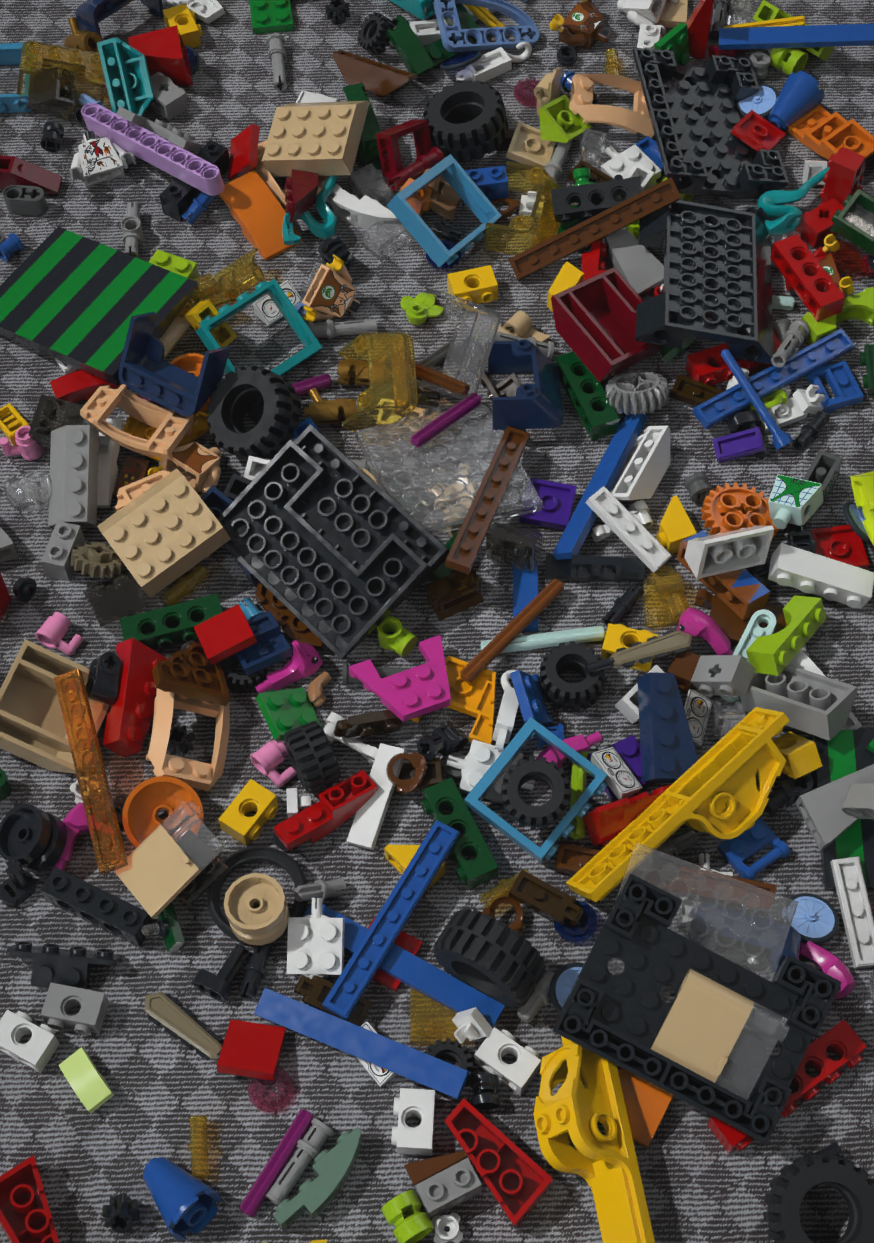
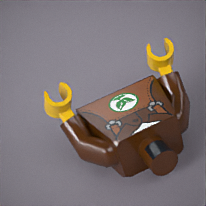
(581, 26)

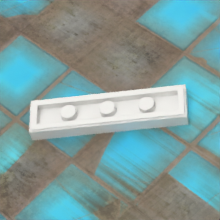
(628, 529)
(371, 815)
(855, 910)

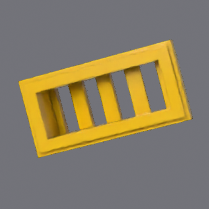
(11, 423)

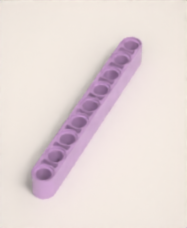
(153, 149)

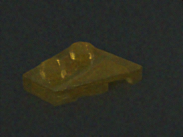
(430, 1021)

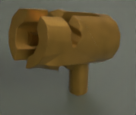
(81, 39)
(353, 371)
(329, 411)

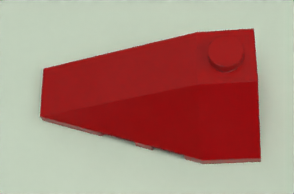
(699, 28)
(610, 819)

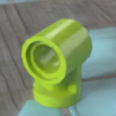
(401, 641)

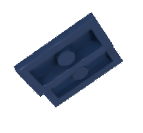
(270, 645)

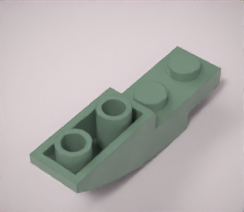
(331, 1171)

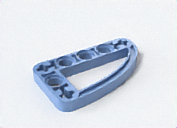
(456, 33)

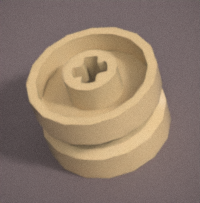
(256, 909)

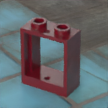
(388, 142)

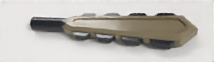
(655, 647)
(178, 1022)

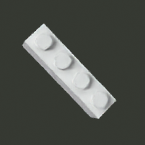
(821, 576)

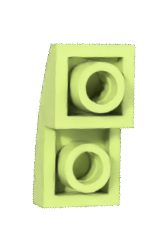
(86, 1080)

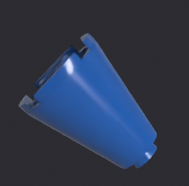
(795, 99)
(180, 1197)

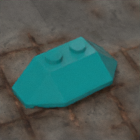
(125, 76)

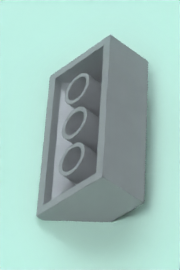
(74, 475)
(808, 700)

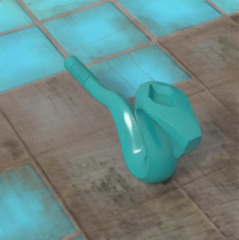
(788, 216)
(321, 230)

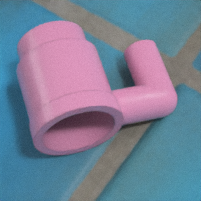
(26, 446)
(54, 630)
(268, 758)

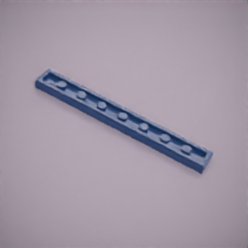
(796, 36)
(774, 378)
(605, 475)
(391, 920)
(422, 975)
(362, 1043)

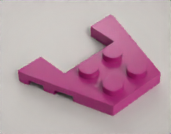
(412, 690)

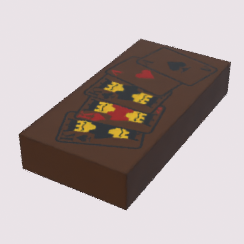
(132, 471)

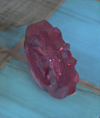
(522, 94)
(273, 1101)

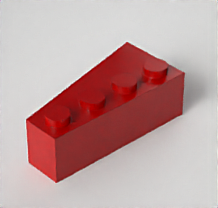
(134, 705)
(503, 1166)
(24, 1206)

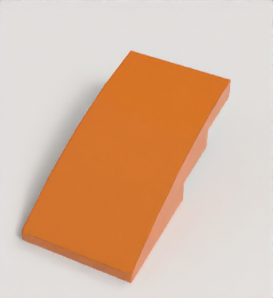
(829, 133)
(257, 213)
(644, 1106)

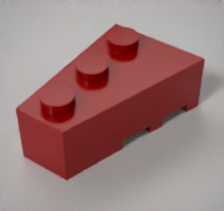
(843, 175)

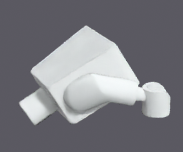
(643, 11)

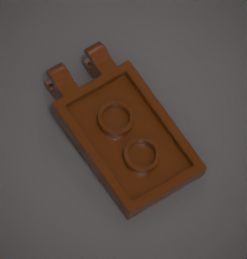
(729, 621)

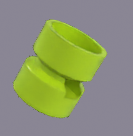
(788, 59)
(413, 1227)

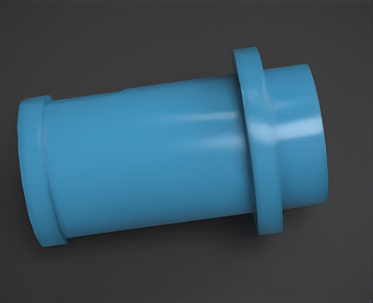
(251, 610)

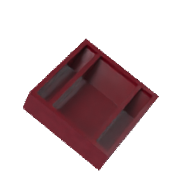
(600, 324)

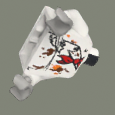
(99, 160)

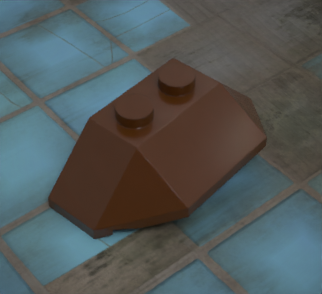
(376, 76)

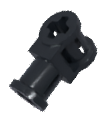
(801, 538)
(443, 741)
(788, 793)

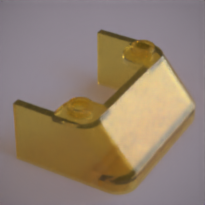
(524, 230)
(391, 378)

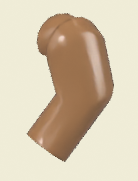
(316, 687)

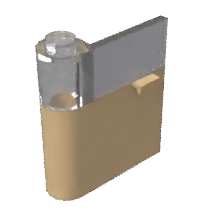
(170, 858)
(719, 1034)

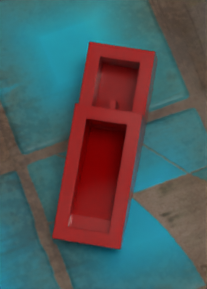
(78, 386)

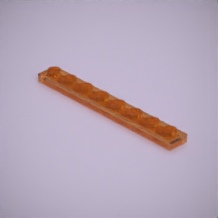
(90, 772)

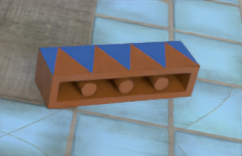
(735, 588)

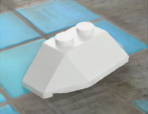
(644, 465)

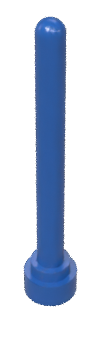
(779, 437)

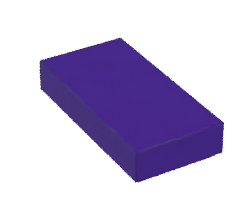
(738, 445)

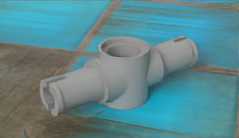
(132, 229)

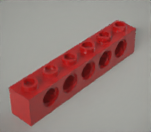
(839, 1039)

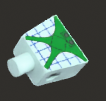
(793, 501)

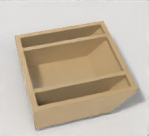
(315, 138)
(163, 532)
(32, 712)

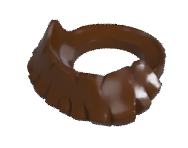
(513, 206)
(418, 762)
(517, 924)

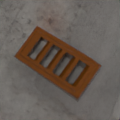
(424, 1169)

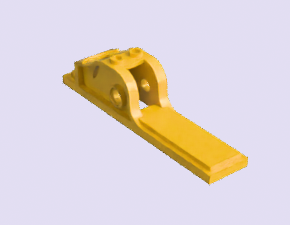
(710, 797)
(601, 1160)

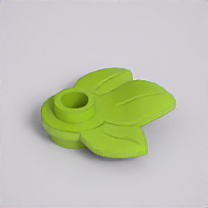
(420, 308)

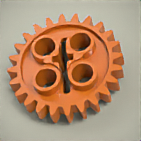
(735, 509)

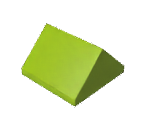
(559, 122)

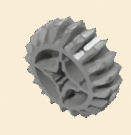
(637, 392)

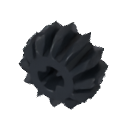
(337, 247)

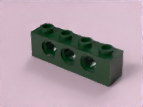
(587, 397)
(162, 619)
(472, 872)

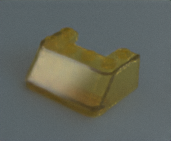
(43, 55)

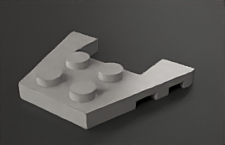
(163, 129)

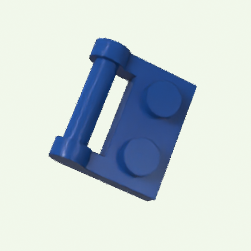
(841, 383)
(530, 697)
(748, 844)

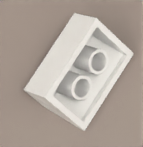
(728, 551)

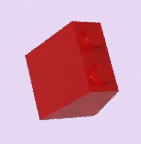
(165, 54)

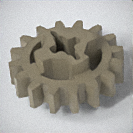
(96, 560)

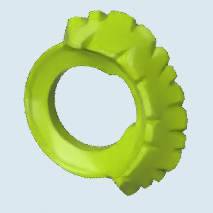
(773, 399)

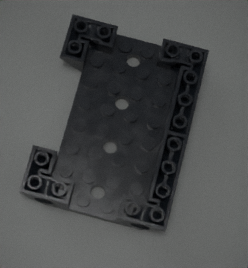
(685, 135)
(736, 271)
(625, 1012)

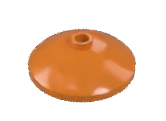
(148, 798)

